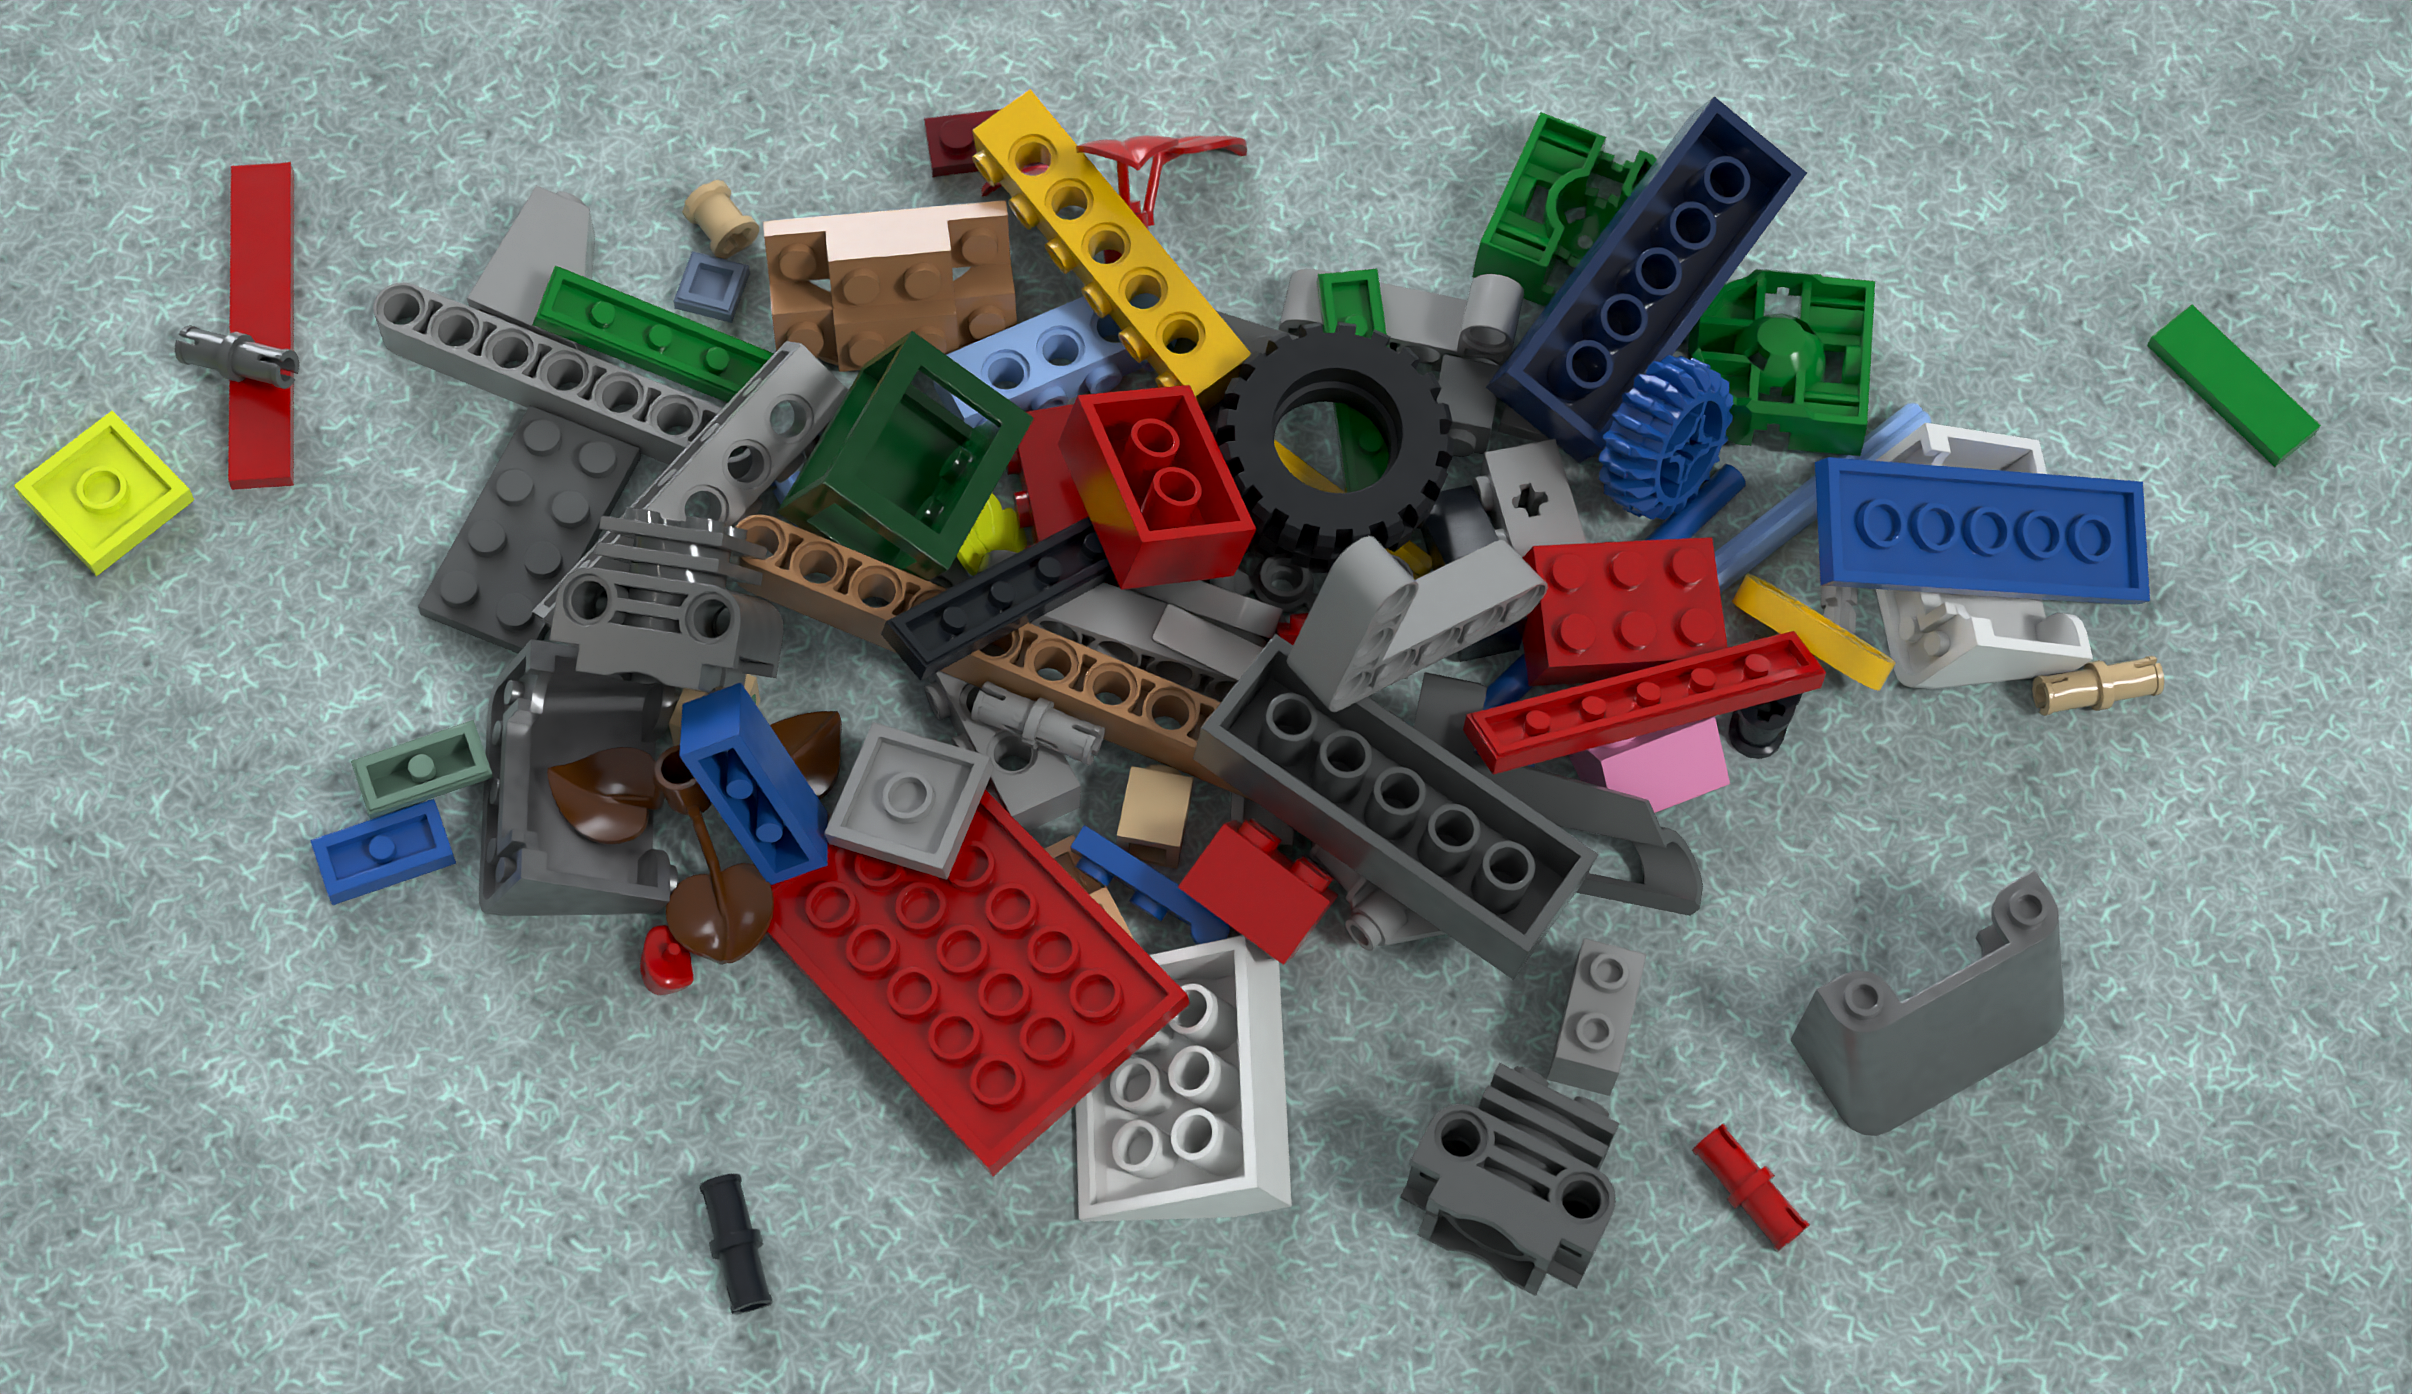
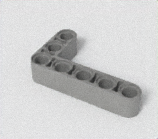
(1383, 625)

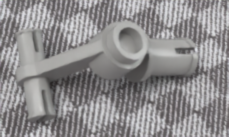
(1375, 914)

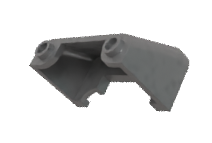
(529, 852)
(1899, 1059)

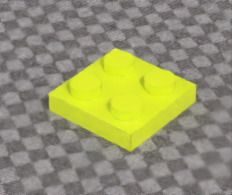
(104, 493)

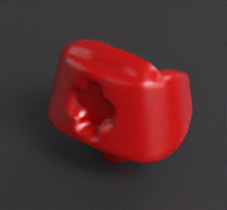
(665, 963)

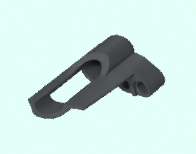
(1668, 865)

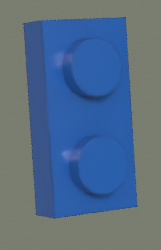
(383, 852)

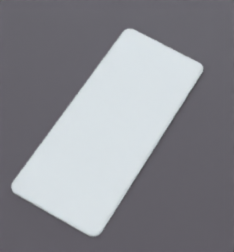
(1205, 642)

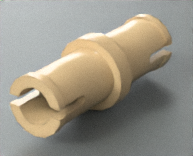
(2098, 685)

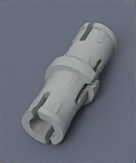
(1038, 723)

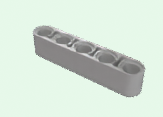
(1124, 627)

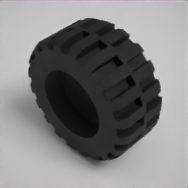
(1366, 378)

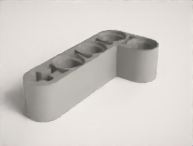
(1428, 322)

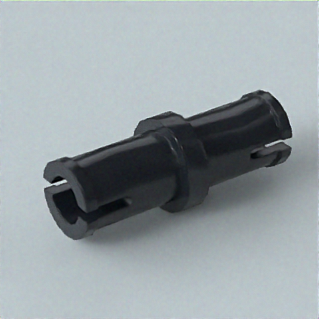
(735, 1243)

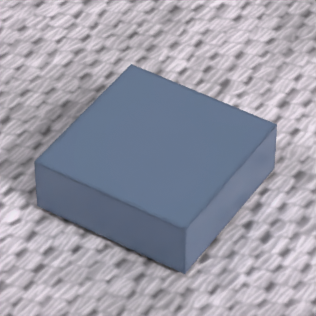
(711, 287)

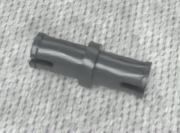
(237, 356)

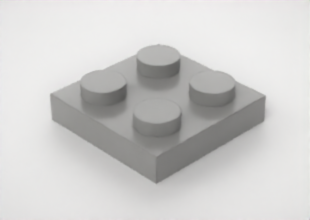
(909, 800)

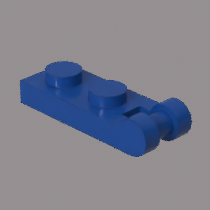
(1153, 891)

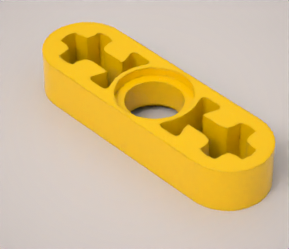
(1818, 633)

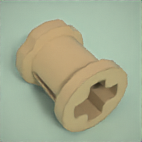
(720, 219)

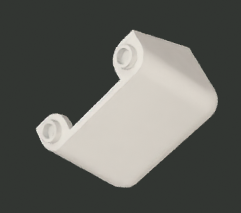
(1975, 638)

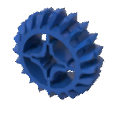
(1666, 437)

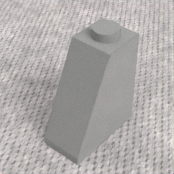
(545, 234)

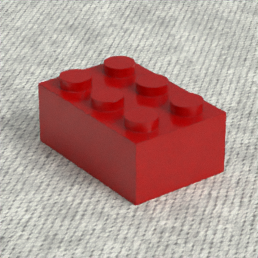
(1156, 486)
(1621, 608)

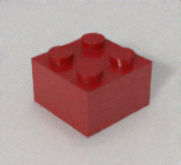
(1260, 888)

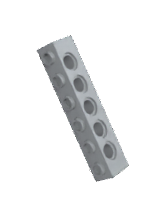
(745, 420)

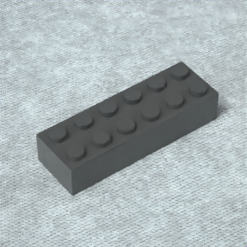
(1396, 810)

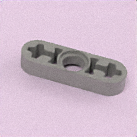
(1218, 605)

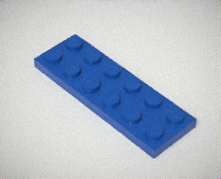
(1981, 532)

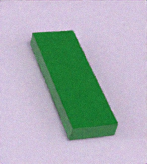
(2233, 385)

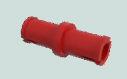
(1750, 1187)

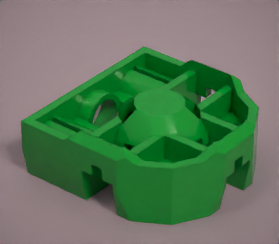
(1566, 163)
(1830, 317)

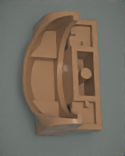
(889, 279)

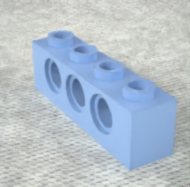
(1024, 354)

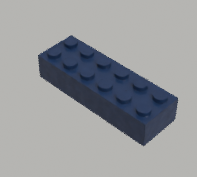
(1647, 277)

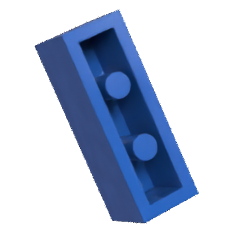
(754, 783)

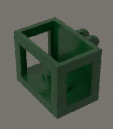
(899, 468)

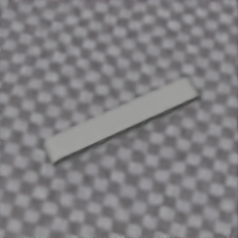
(544, 369)

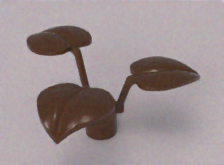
(609, 803)

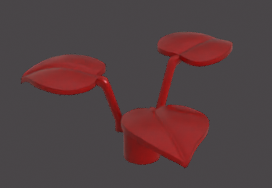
(1135, 153)

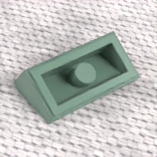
(421, 769)

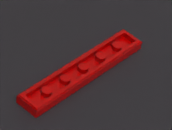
(264, 309)
(1642, 702)

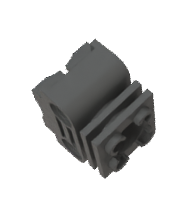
(672, 609)
(1515, 1178)

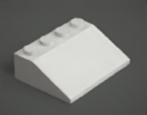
(1200, 1107)

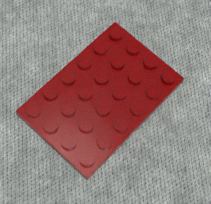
(978, 988)

